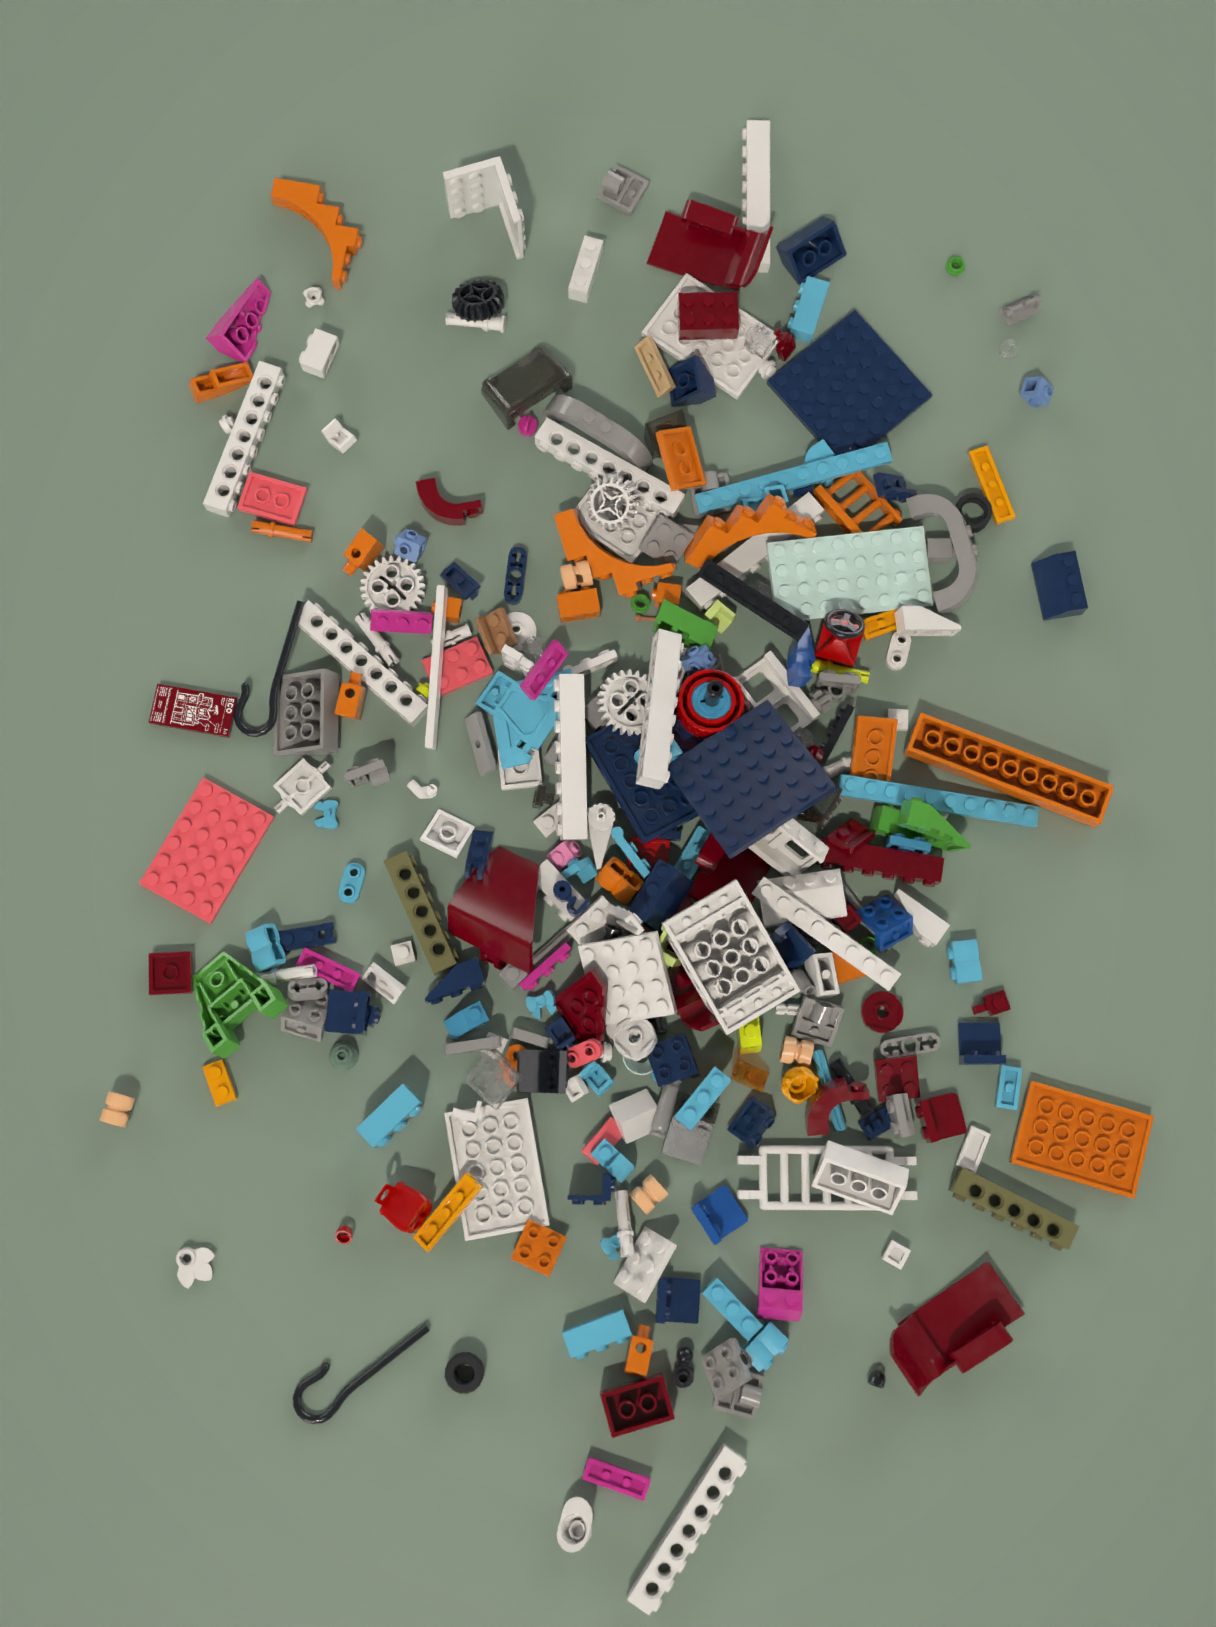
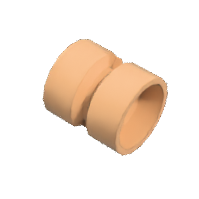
(569, 574)
(796, 1051)
(117, 1109)
(648, 1194)

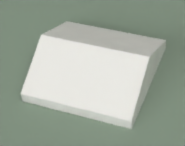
(447, 833)
(634, 1115)

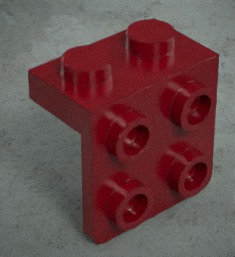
(940, 1117)

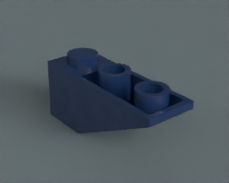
(461, 977)

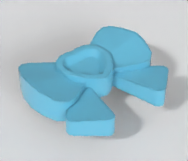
(329, 820)
(535, 1004)
(609, 1246)

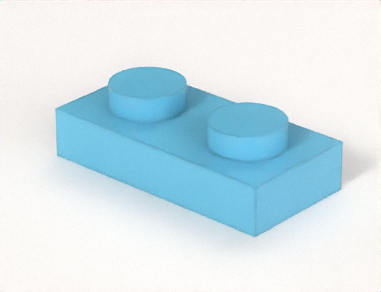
(1008, 1087)

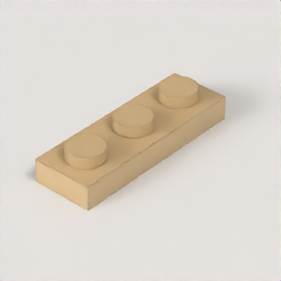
(654, 366)

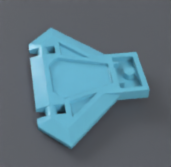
(518, 717)

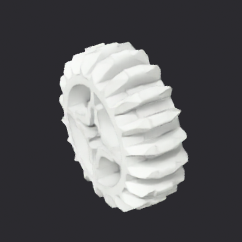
(607, 496)

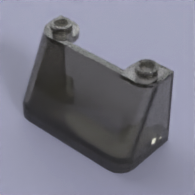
(525, 385)

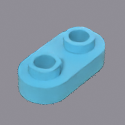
(351, 882)

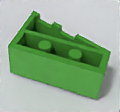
(694, 629)

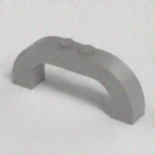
(625, 444)
(961, 590)

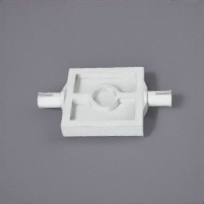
(302, 787)

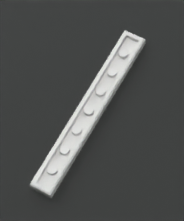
(436, 667)

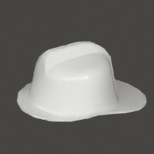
(575, 1525)

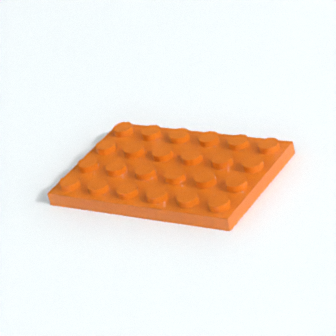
(1081, 1139)

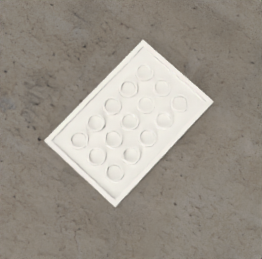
(725, 359)
(505, 1161)

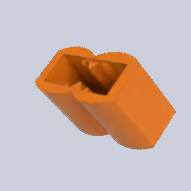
(619, 880)

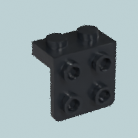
(542, 1071)

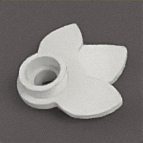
(196, 1268)

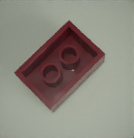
(708, 315)
(637, 1405)

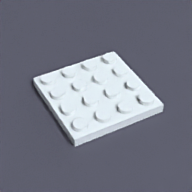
(622, 541)
(633, 975)

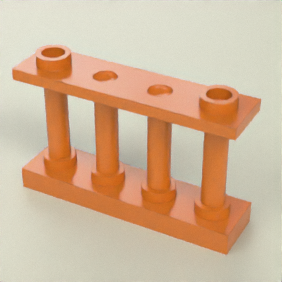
(837, 510)

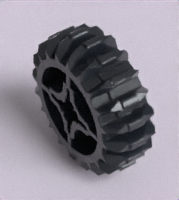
(478, 300)

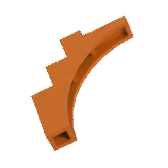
(309, 202)
(743, 523)
(580, 544)

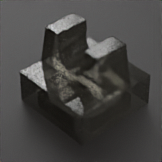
(541, 797)

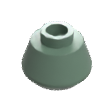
(349, 1054)

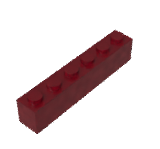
(885, 862)

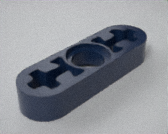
(511, 561)

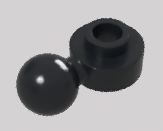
(684, 1356)

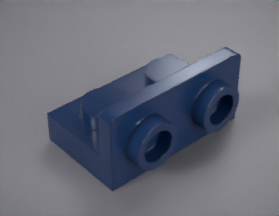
(892, 487)
(752, 1122)

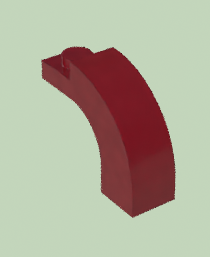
(442, 510)
(826, 1099)

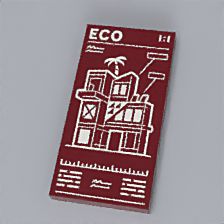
(193, 710)

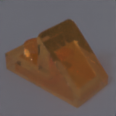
(749, 1075)

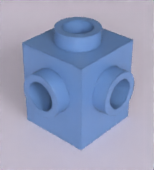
(1036, 391)
(410, 545)
(697, 659)

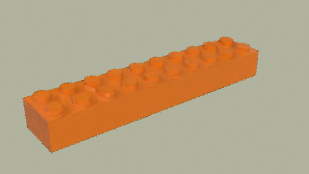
(1008, 770)

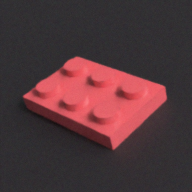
(272, 499)
(461, 666)

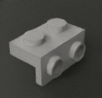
(900, 1115)

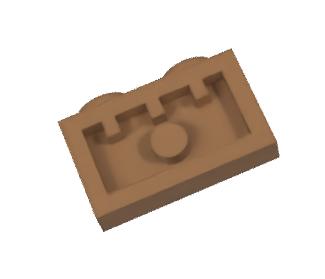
(496, 631)

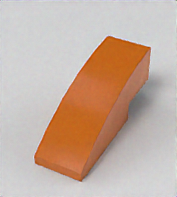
(220, 382)

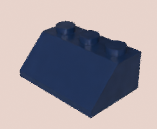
(811, 249)
(1059, 586)
(660, 895)

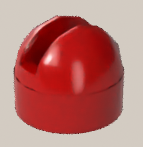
(344, 1235)

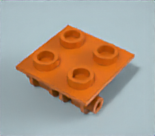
(538, 1248)

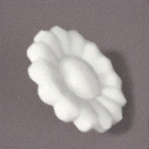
(600, 817)

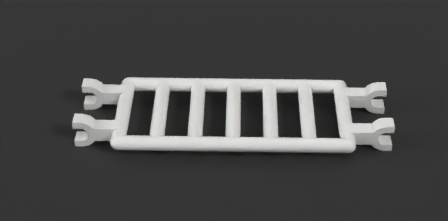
(806, 1204)

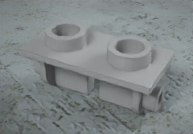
(1021, 309)

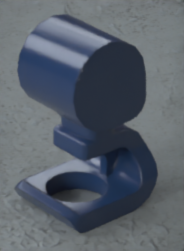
(562, 892)

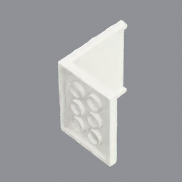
(482, 187)

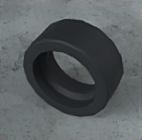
(983, 502)

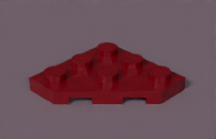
(585, 1007)

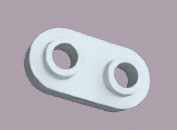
(897, 649)

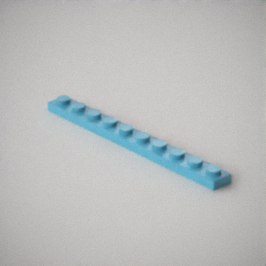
(795, 477)
(940, 800)

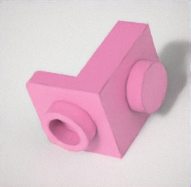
(564, 853)

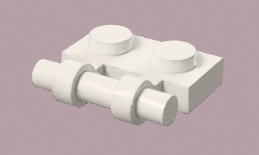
(515, 660)

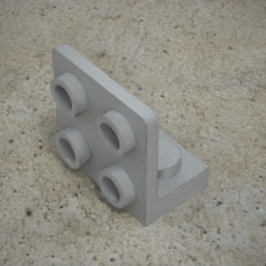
(305, 1018)

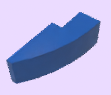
(799, 660)

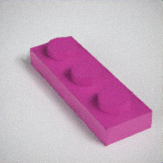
(401, 621)
(543, 670)
(546, 967)
(330, 970)
(616, 1478)

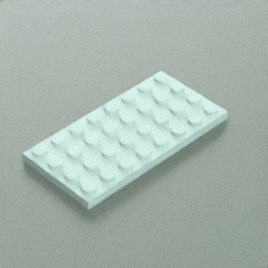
(850, 572)

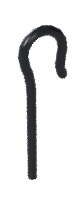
(275, 684)
(319, 1419)

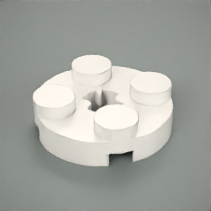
(639, 1049)

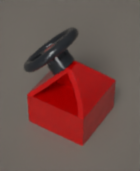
(840, 638)

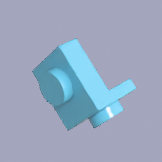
(584, 869)
(596, 1077)

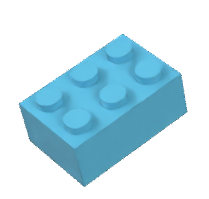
(390, 1117)

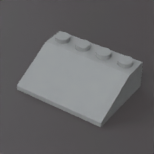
(306, 714)

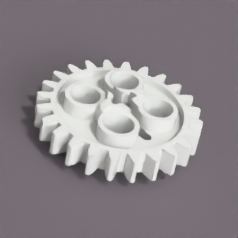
(405, 575)
(616, 689)

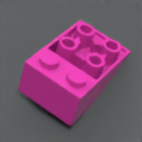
(780, 1284)

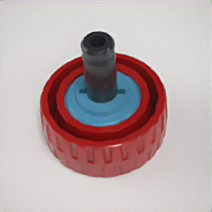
(709, 702)

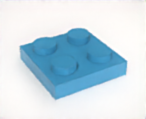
(900, 842)

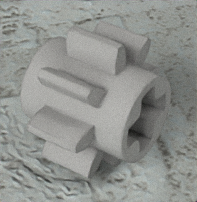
(821, 700)

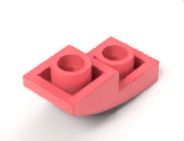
(608, 1131)

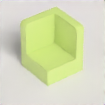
(720, 616)

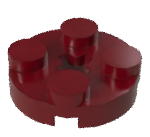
(890, 1004)

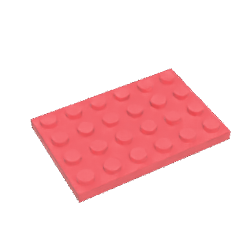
(207, 850)

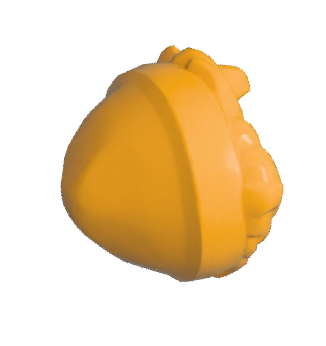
(799, 1084)

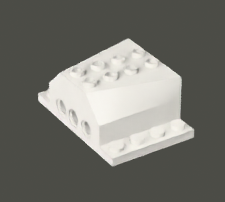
(730, 957)

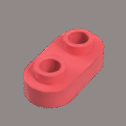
(582, 1053)

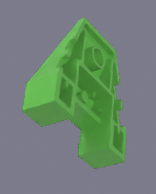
(917, 820)
(229, 995)

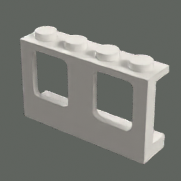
(782, 693)
(783, 858)

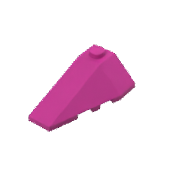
(238, 327)

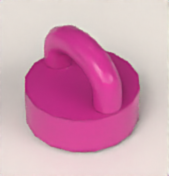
(527, 425)

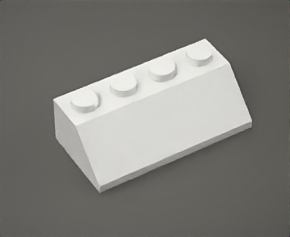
(817, 890)
(860, 1177)

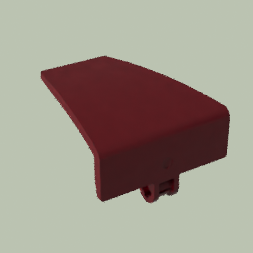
(498, 910)

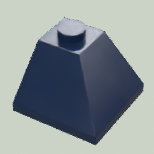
(692, 383)

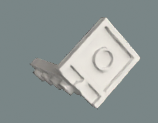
(590, 924)

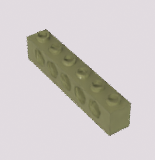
(395, 866)
(1064, 1229)

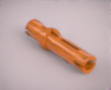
(272, 529)

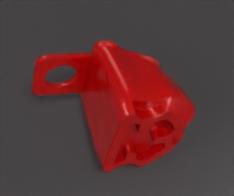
(404, 1206)

